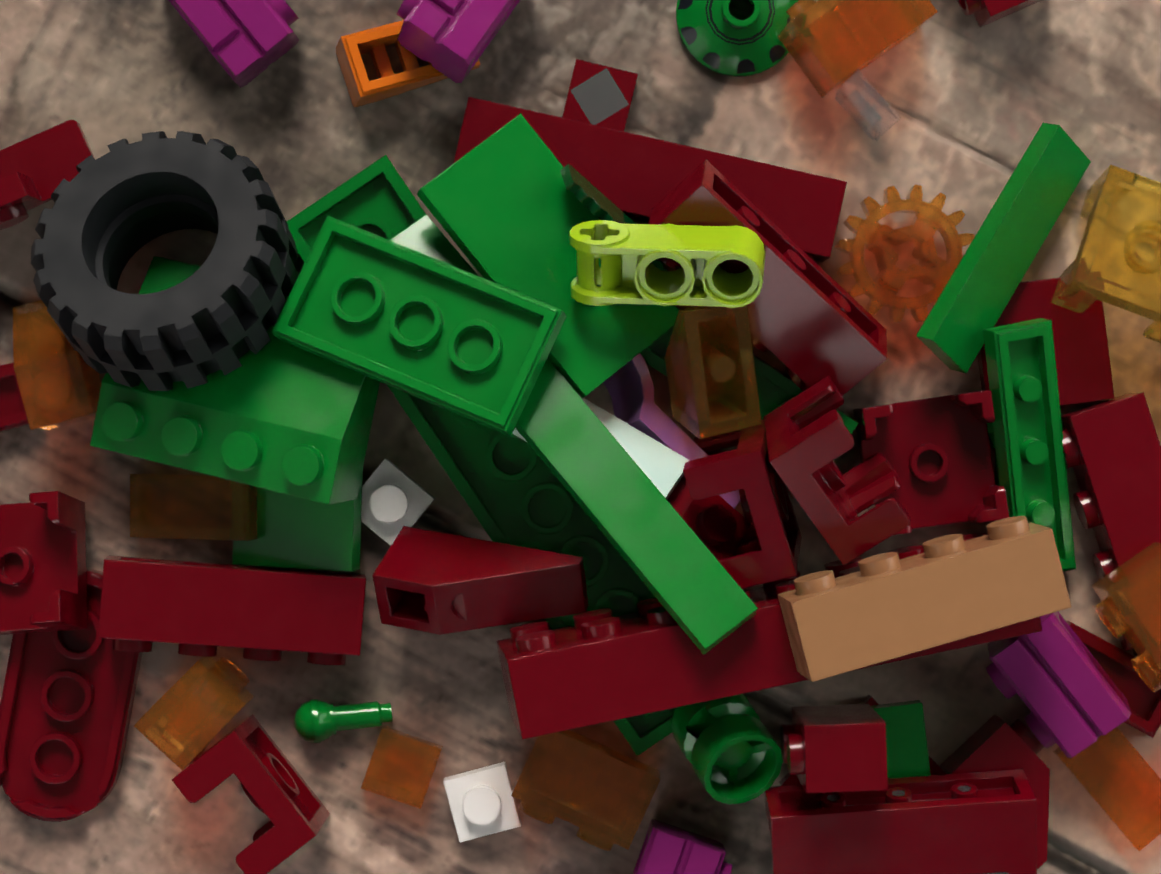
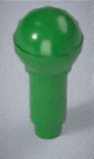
(319, 720)

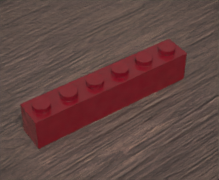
(642, 170)

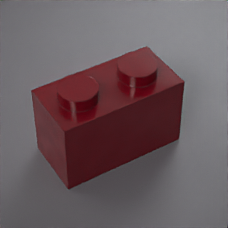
(836, 748)

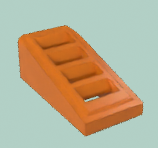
(388, 84)

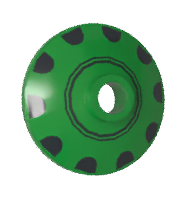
(731, 44)

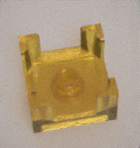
(1118, 249)

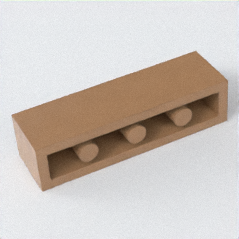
(924, 598)

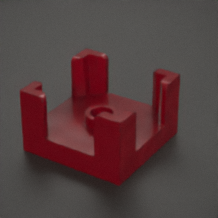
(801, 446)
(939, 455)
(742, 463)
(43, 564)
(268, 783)

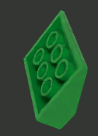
(271, 424)

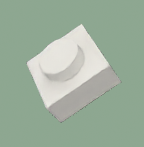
(392, 501)
(482, 802)

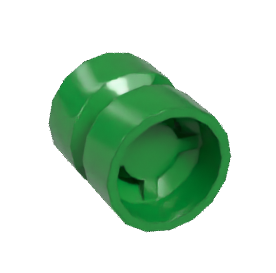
(728, 748)

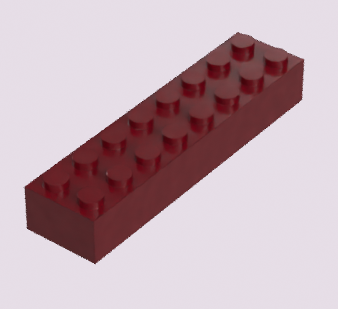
(648, 664)

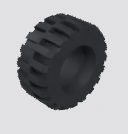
(126, 203)

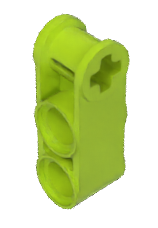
(632, 278)

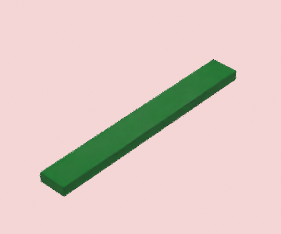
(617, 492)

